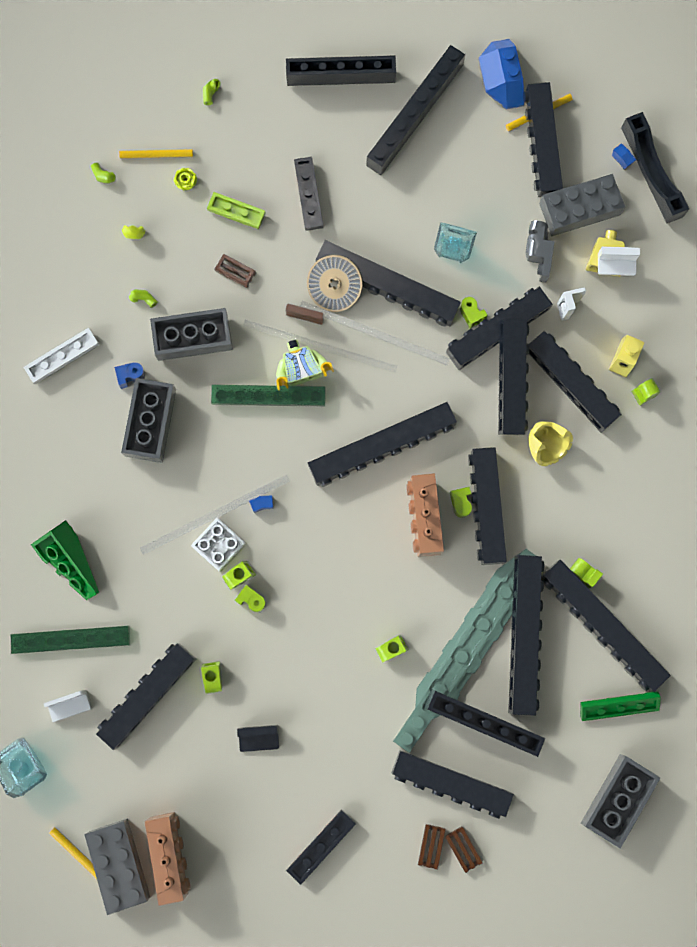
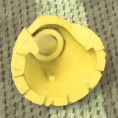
(549, 442)

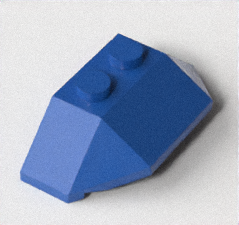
(502, 73)

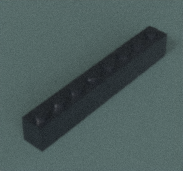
(415, 110)
(398, 288)
(382, 443)
(605, 626)
(525, 635)

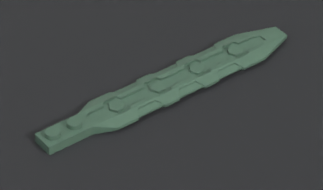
(464, 652)

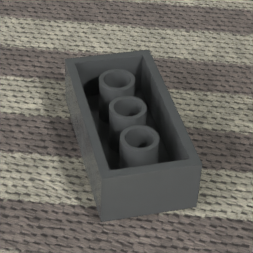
(582, 205)
(191, 334)
(149, 420)
(620, 800)
(117, 866)

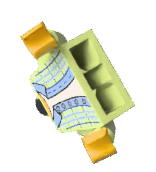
(300, 366)

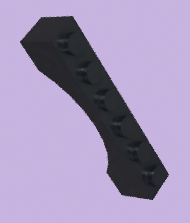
(667, 196)

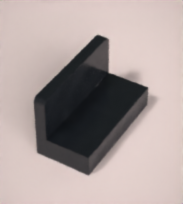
(258, 738)

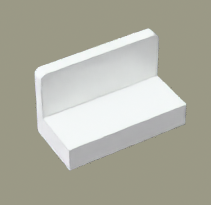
(617, 261)
(567, 302)
(68, 705)

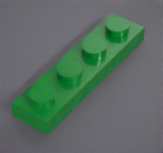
(620, 706)

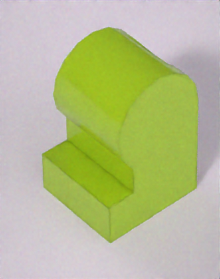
(471, 313)
(646, 391)
(460, 504)
(586, 572)
(238, 575)
(252, 598)
(392, 648)
(211, 677)

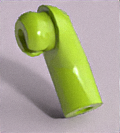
(209, 89)
(102, 176)
(137, 294)

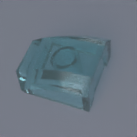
(454, 242)
(20, 768)

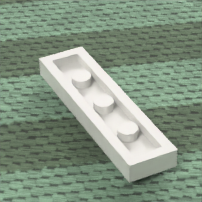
(61, 356)

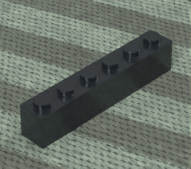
(341, 70)
(543, 138)
(486, 336)
(512, 377)
(573, 381)
(488, 506)
(145, 696)
(484, 723)
(452, 783)

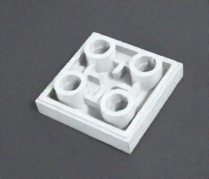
(218, 544)

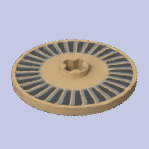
(347, 290)

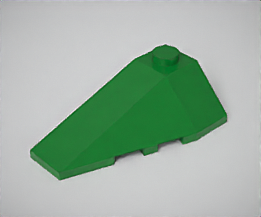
(65, 553)

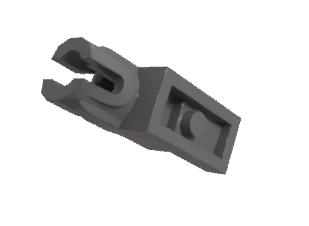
(540, 249)

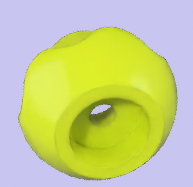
(185, 173)
(133, 232)

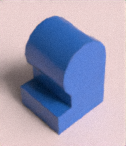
(128, 373)

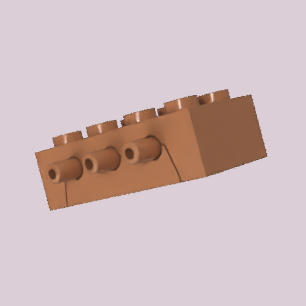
(425, 514)
(167, 858)

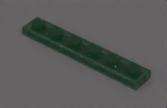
(268, 395)
(70, 639)

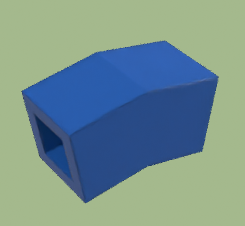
(623, 156)
(261, 503)

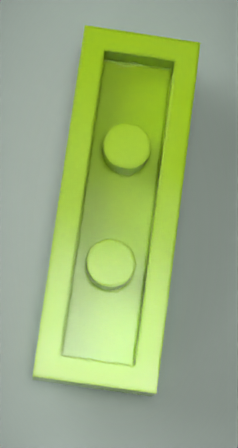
(236, 210)

